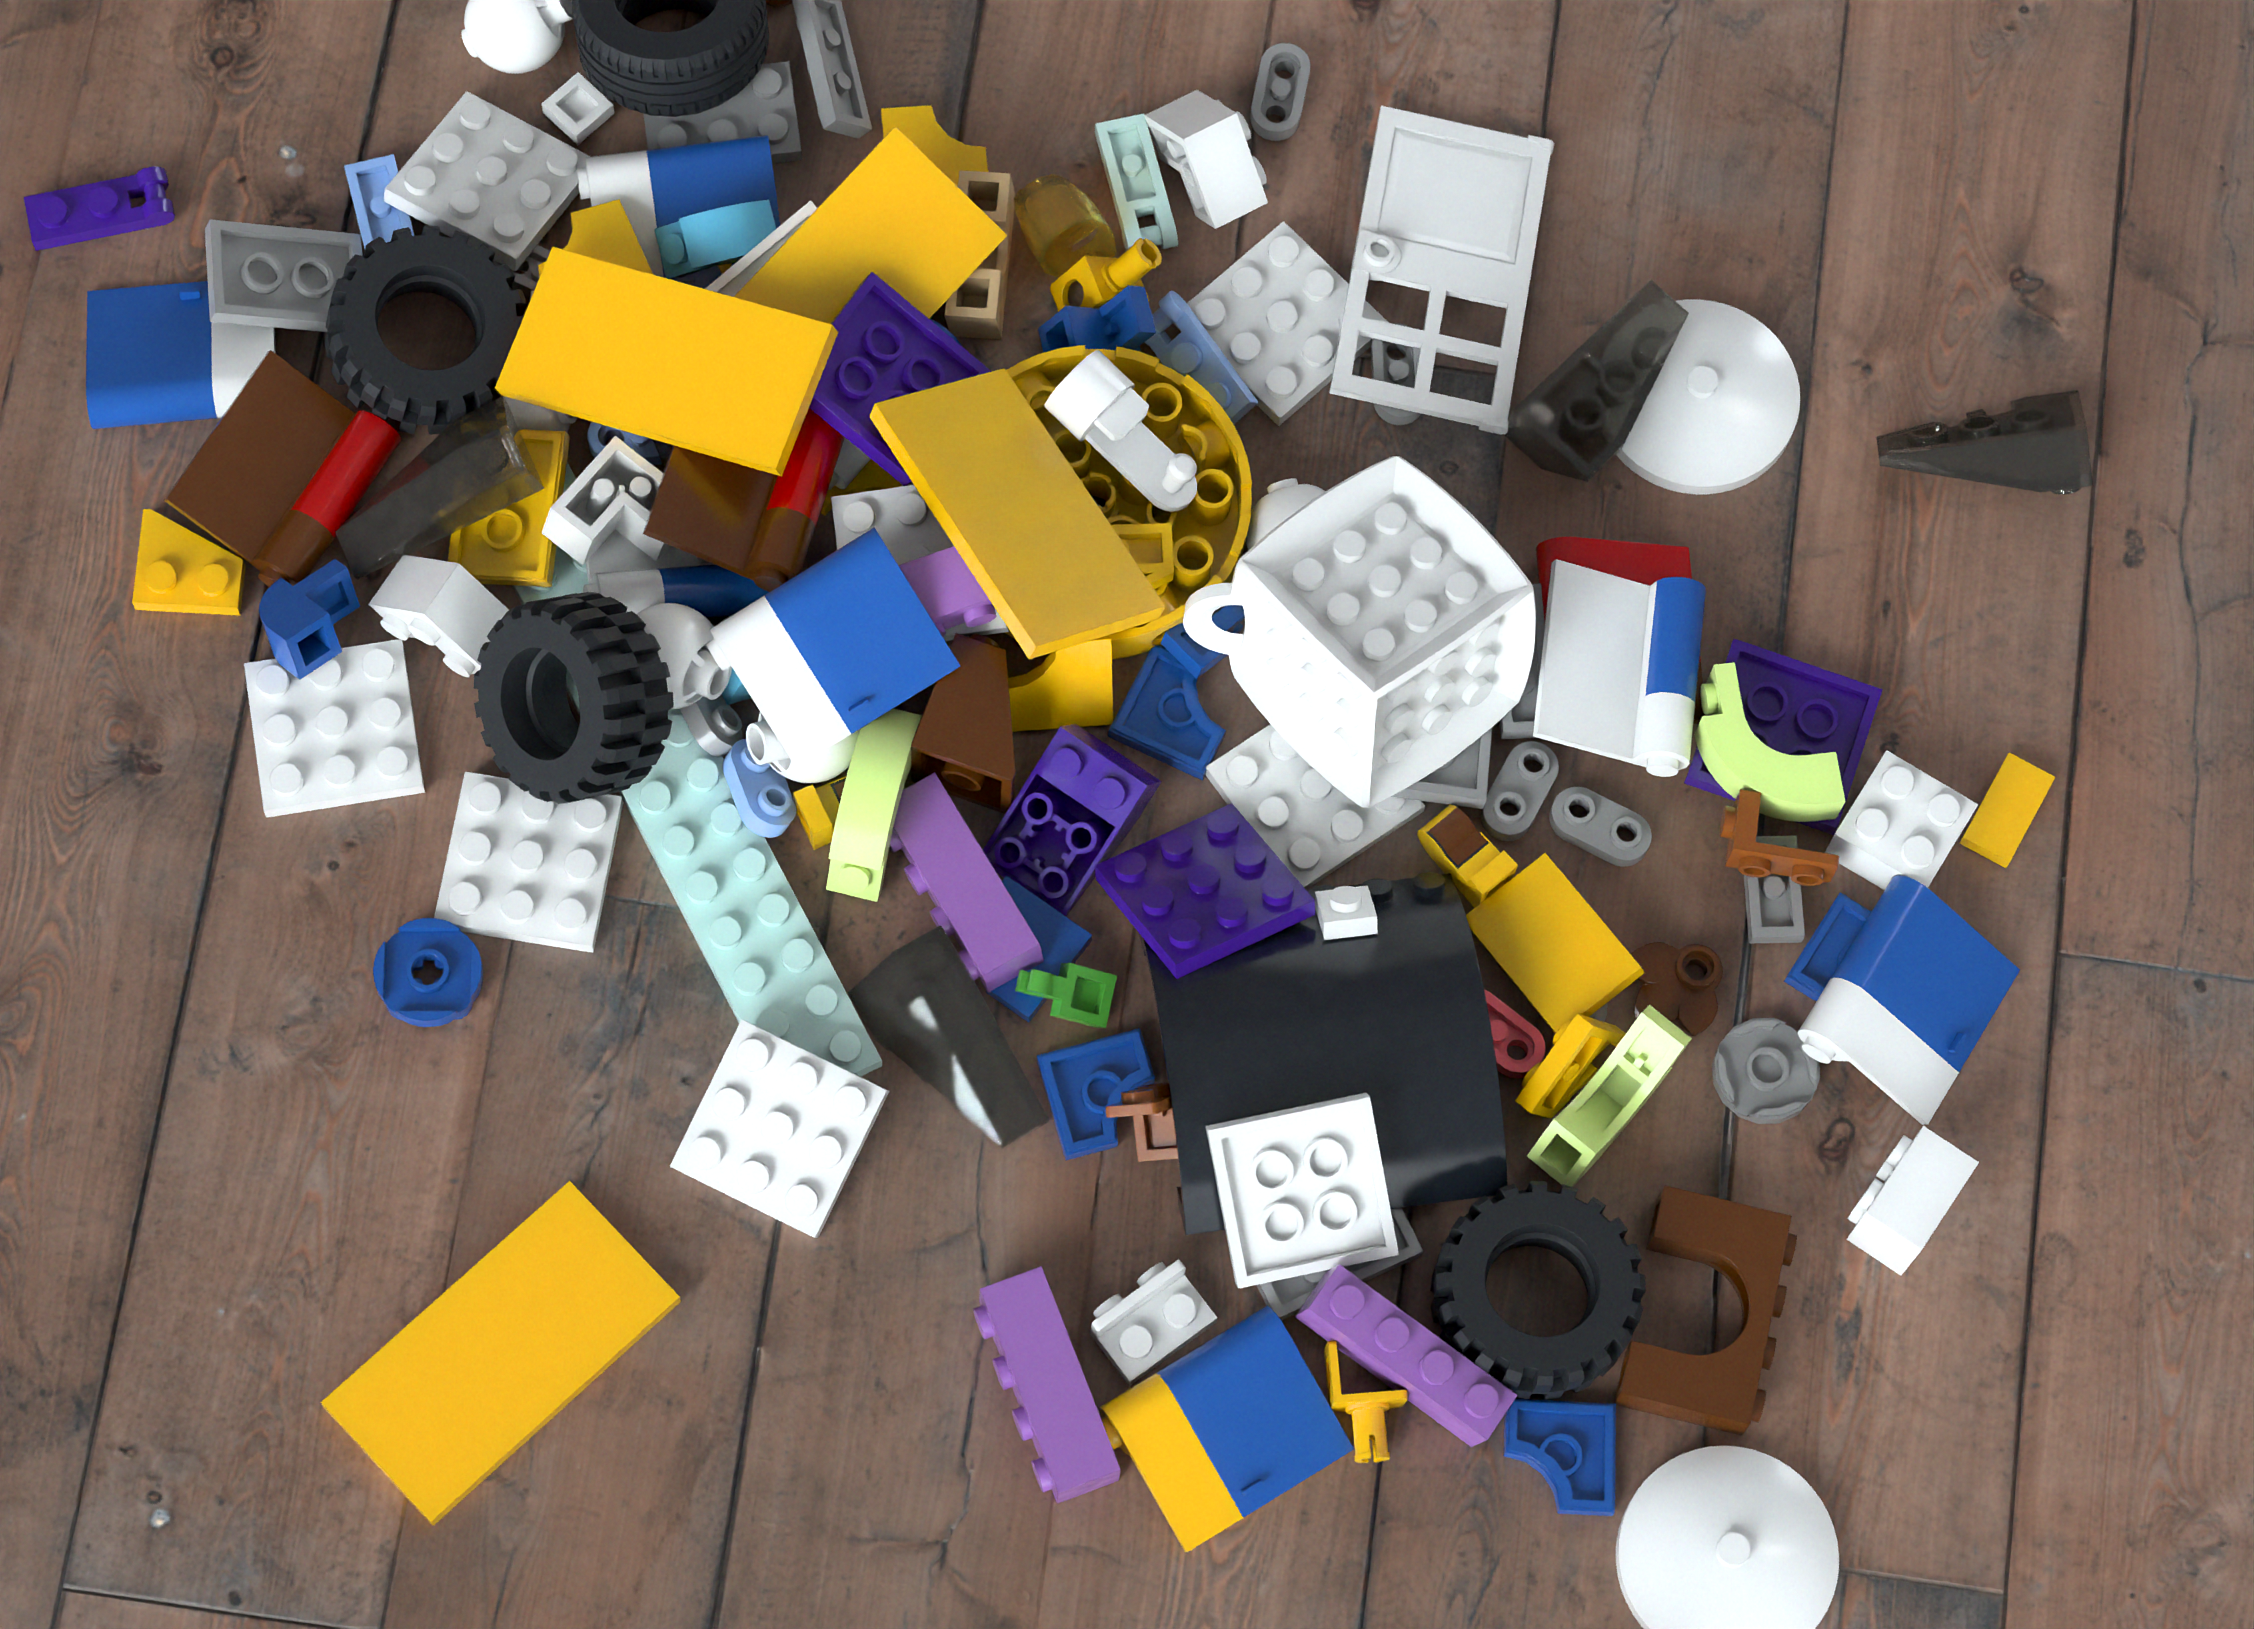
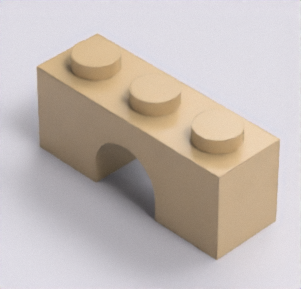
(979, 303)

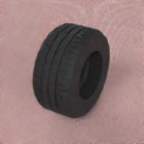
(671, 70)

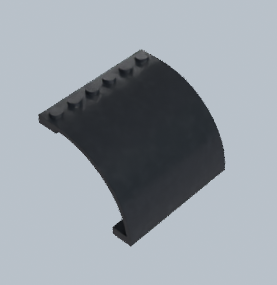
(1338, 1020)

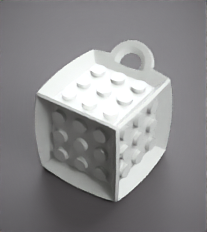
(1376, 630)

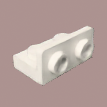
(1151, 1321)

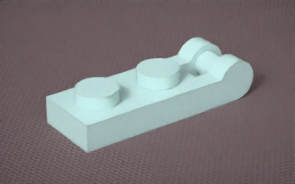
(1135, 180)

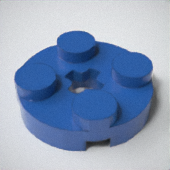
(407, 951)

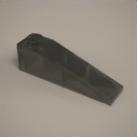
(1597, 393)
(2031, 448)

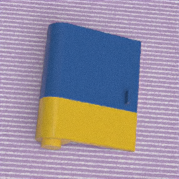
(1226, 1427)

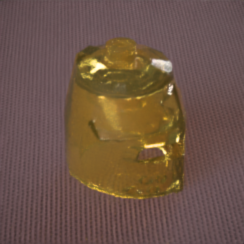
(1055, 218)

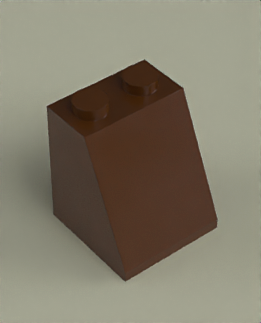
(969, 727)

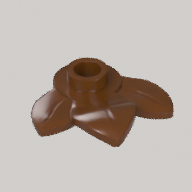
(1672, 990)

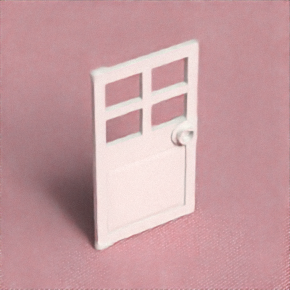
(1455, 218)

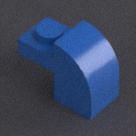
(1119, 323)
(303, 616)

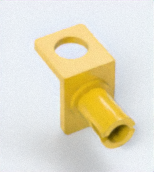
(1107, 276)
(1365, 1408)

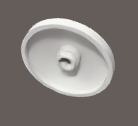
(1717, 405)
(1727, 1545)

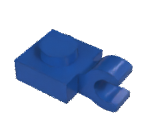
(1195, 656)

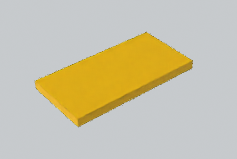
(886, 219)
(667, 360)
(1017, 512)
(501, 1352)

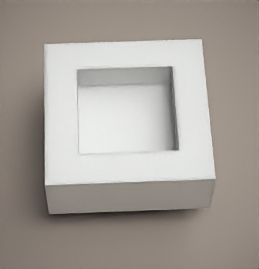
(578, 108)
(1346, 912)

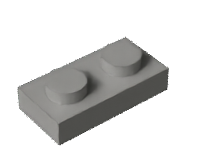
(1774, 903)

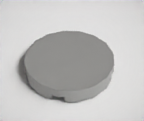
(1764, 1071)

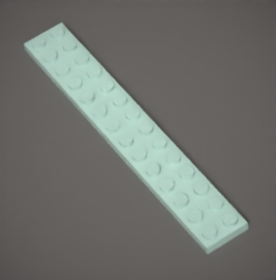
(732, 887)

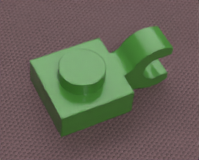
(1076, 992)

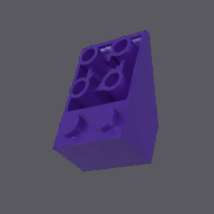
(1069, 817)

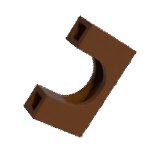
(1747, 1249)

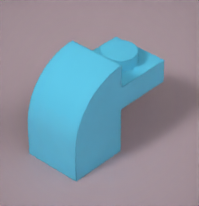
(713, 237)

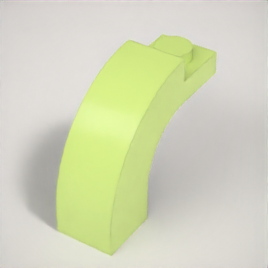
(1790, 785)
(871, 804)
(1610, 1098)

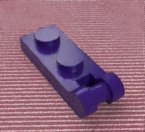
(99, 209)

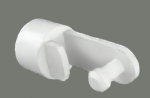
(1103, 408)

